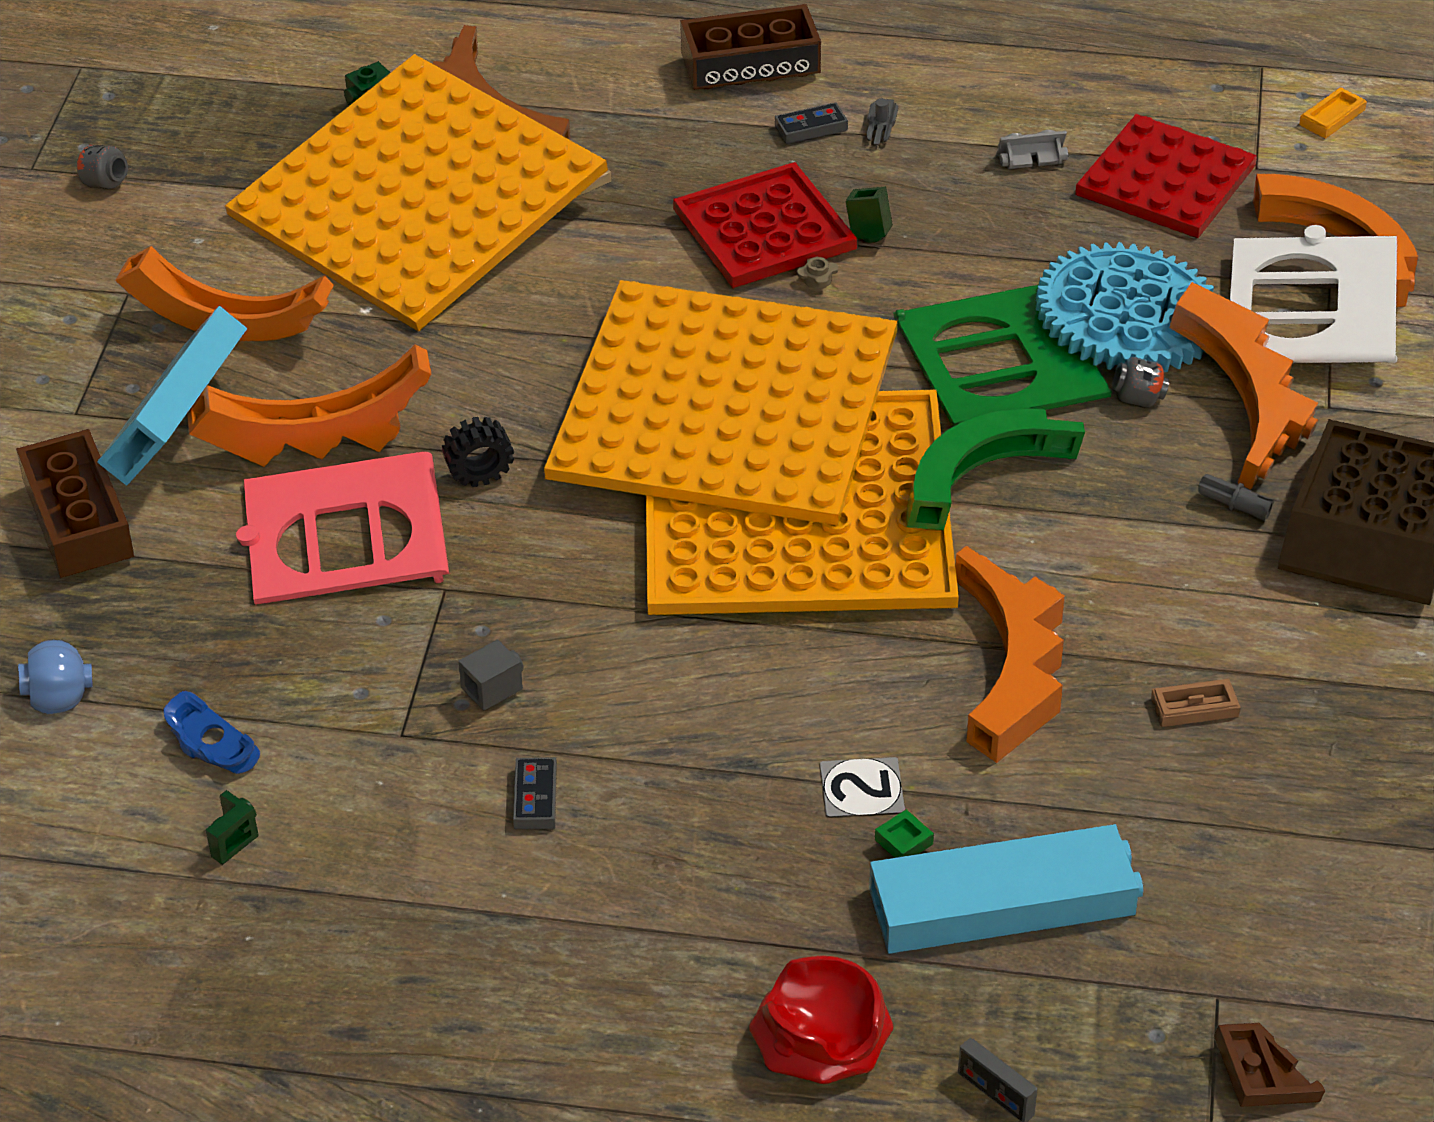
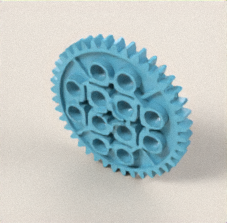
(1125, 312)

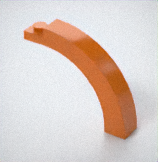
(1339, 212)
(190, 302)

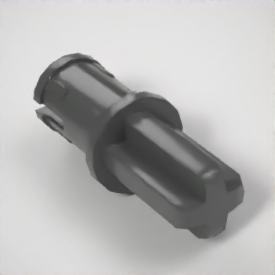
(1236, 496)

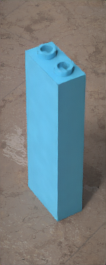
(172, 396)
(1004, 888)

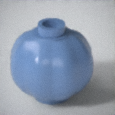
(54, 677)

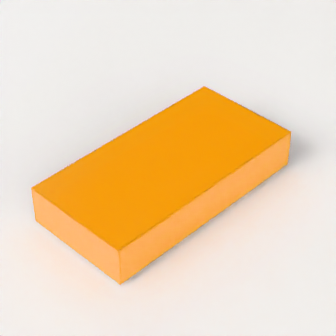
(1332, 112)

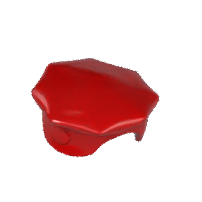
(822, 1020)

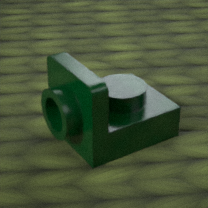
(233, 829)

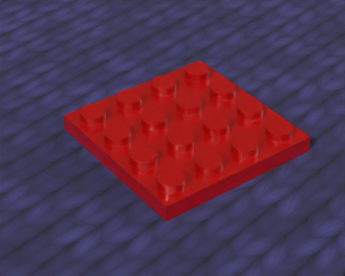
(1166, 175)
(764, 224)

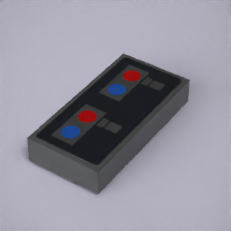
(811, 123)
(535, 793)
(997, 1080)

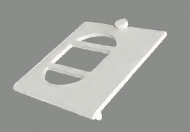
(1366, 281)

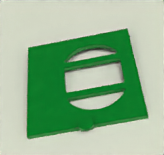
(1060, 376)

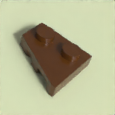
(1261, 1068)

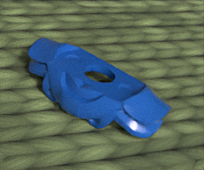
(192, 718)

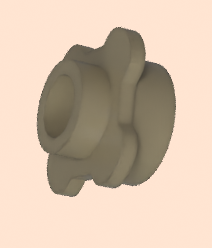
(817, 272)

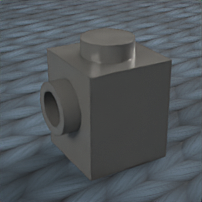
(491, 674)

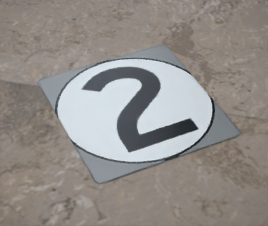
(862, 786)

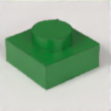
(904, 835)

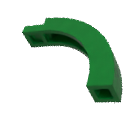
(978, 442)

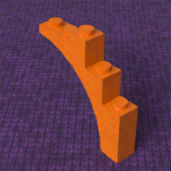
(1238, 344)
(316, 424)
(1026, 691)

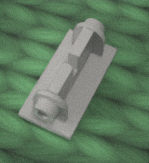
(1016, 149)

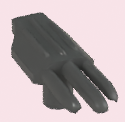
(881, 117)

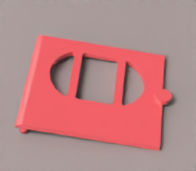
(396, 482)

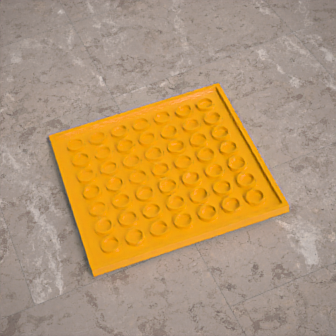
(416, 190)
(724, 402)
(758, 562)

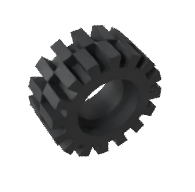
(484, 465)

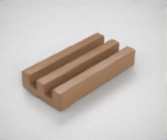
(1196, 707)

